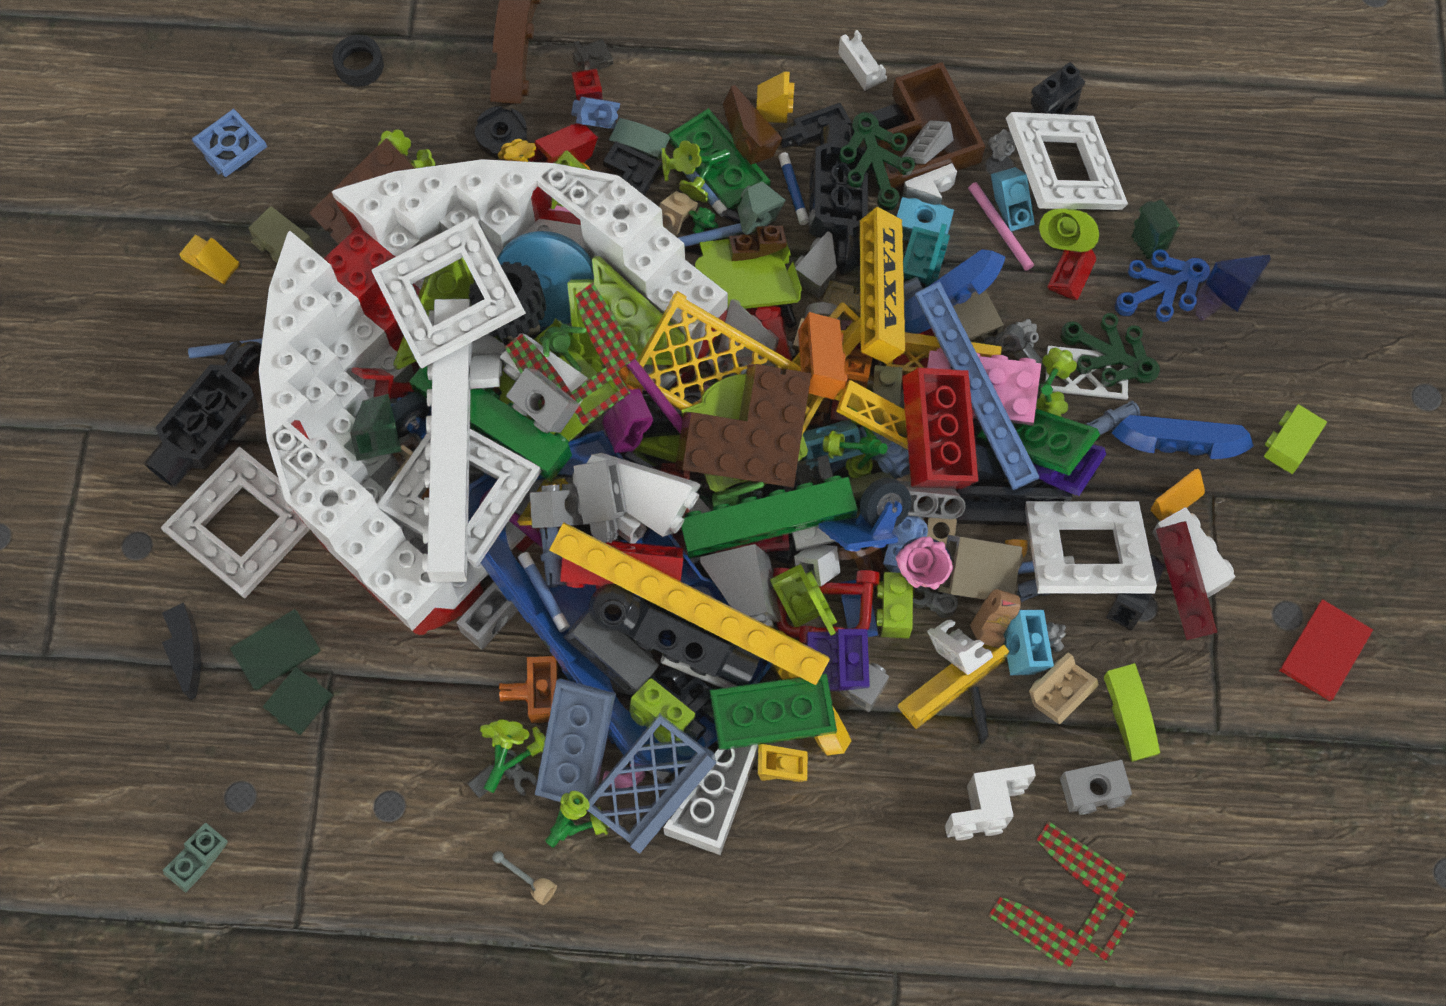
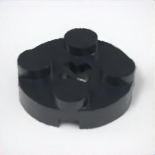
(501, 118)

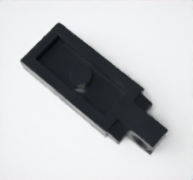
(808, 127)

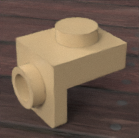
(676, 210)

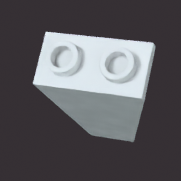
(653, 495)

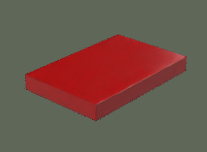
(1326, 650)

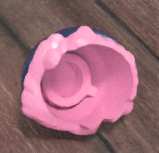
(925, 562)

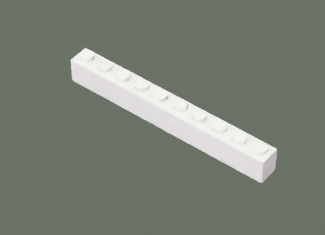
(448, 457)

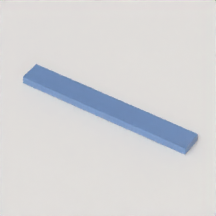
(984, 398)

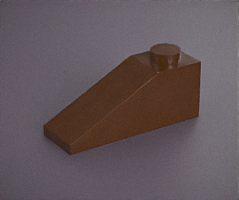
(749, 129)

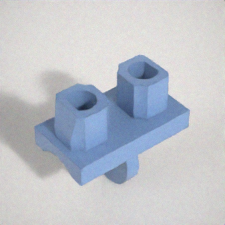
(595, 112)

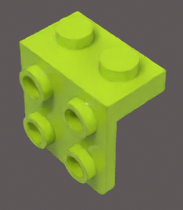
(802, 597)

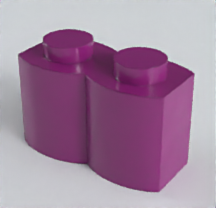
(627, 422)

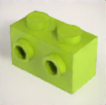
(1294, 439)
(896, 606)

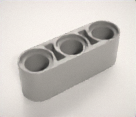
(934, 503)

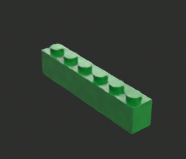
(509, 428)
(768, 516)

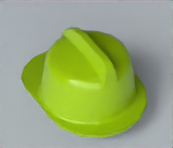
(1069, 230)

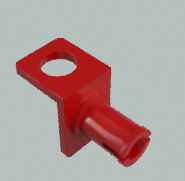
(384, 382)

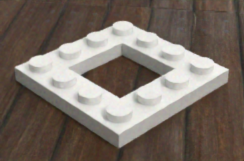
(1033, 129)
(434, 342)
(514, 479)
(188, 523)
(1052, 575)

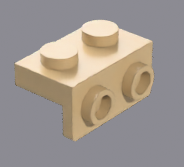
(1062, 689)

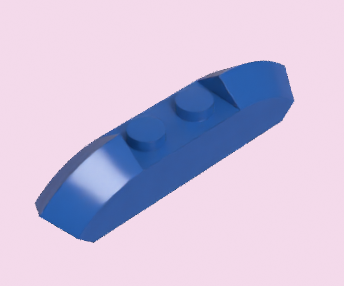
(959, 284)
(1189, 436)

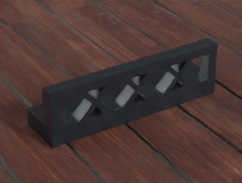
(1002, 504)

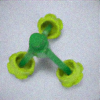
(860, 464)
(573, 807)

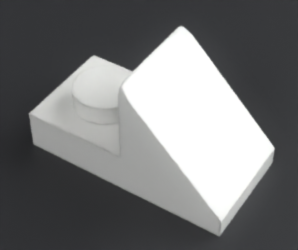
(927, 186)

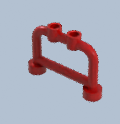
(864, 586)

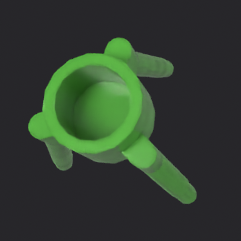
(558, 341)
(731, 495)

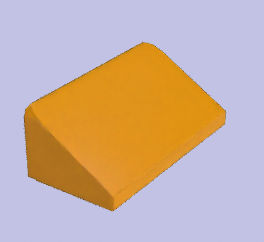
(1179, 496)

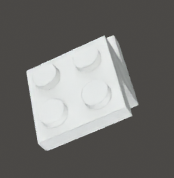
(990, 802)

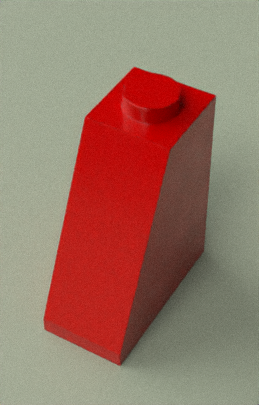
(575, 138)

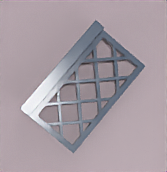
(673, 794)

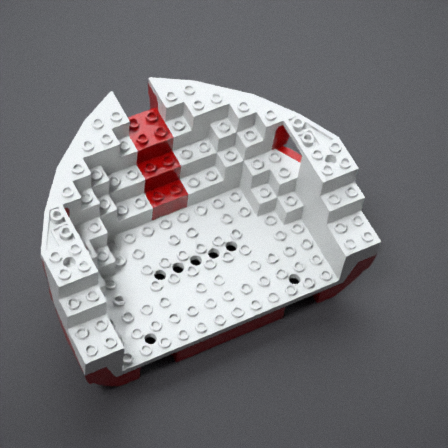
(335, 318)

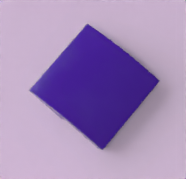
(1079, 476)
(848, 657)

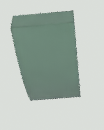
(640, 138)
(196, 858)

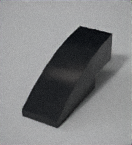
(183, 648)

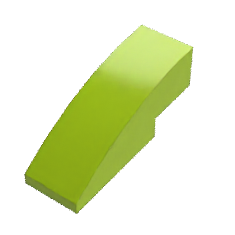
(1132, 712)

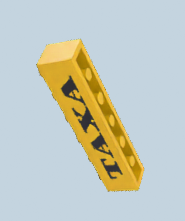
(882, 286)

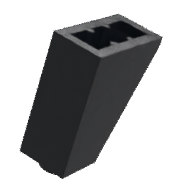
(1130, 606)

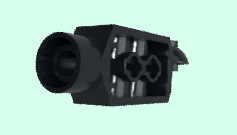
(832, 201)
(206, 415)
(647, 626)

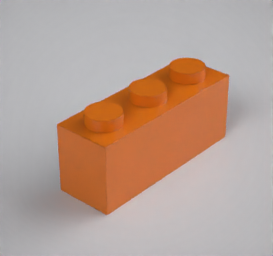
(822, 354)

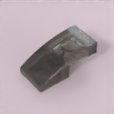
(813, 471)

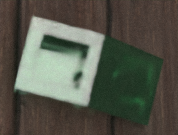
(375, 429)

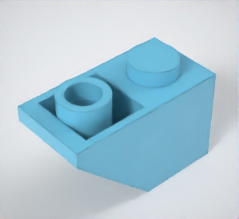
(1013, 198)

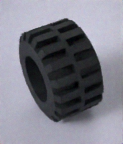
(530, 294)

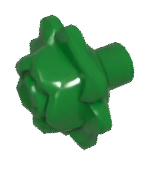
(703, 219)

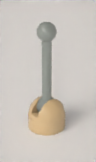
(541, 889)

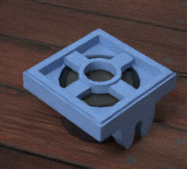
(231, 144)

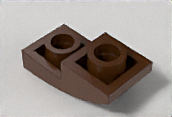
(765, 242)

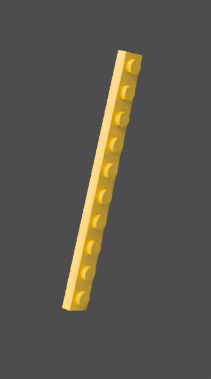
(689, 603)

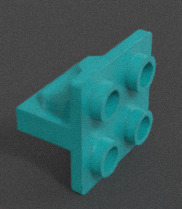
(925, 254)

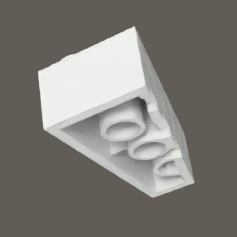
(712, 805)

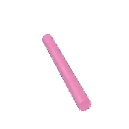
(1001, 226)

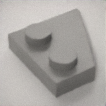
(749, 325)

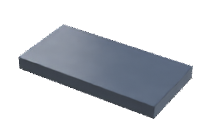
(574, 740)

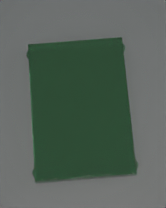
(275, 649)

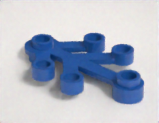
(1165, 283)

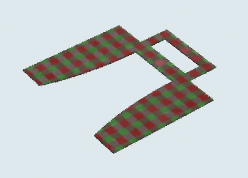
(608, 341)
(1051, 936)

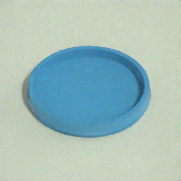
(555, 262)

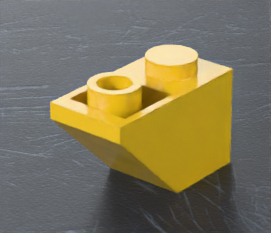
(776, 98)

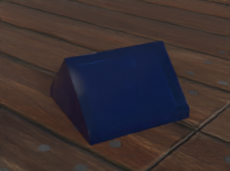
(1236, 279)

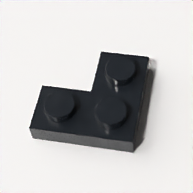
(635, 167)

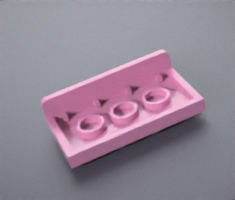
(1012, 379)

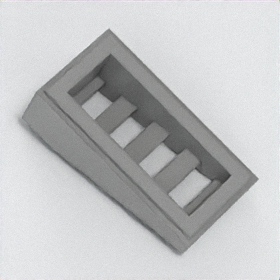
(930, 141)

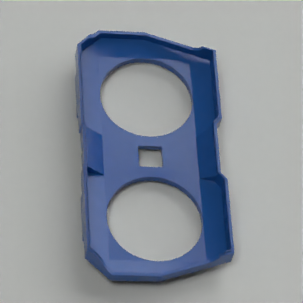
(518, 588)

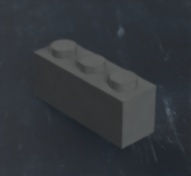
(612, 653)

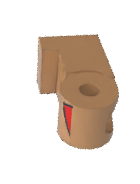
(995, 617)

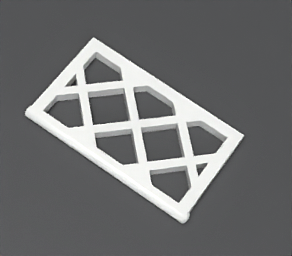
(1100, 390)

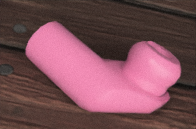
(625, 779)

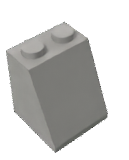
(745, 581)

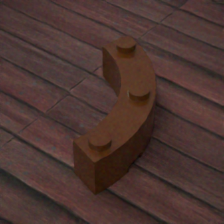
(510, 43)

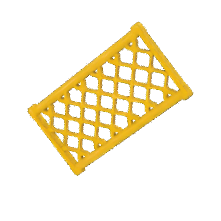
(679, 301)

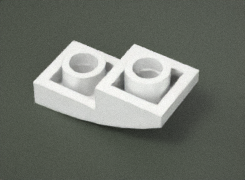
(485, 371)

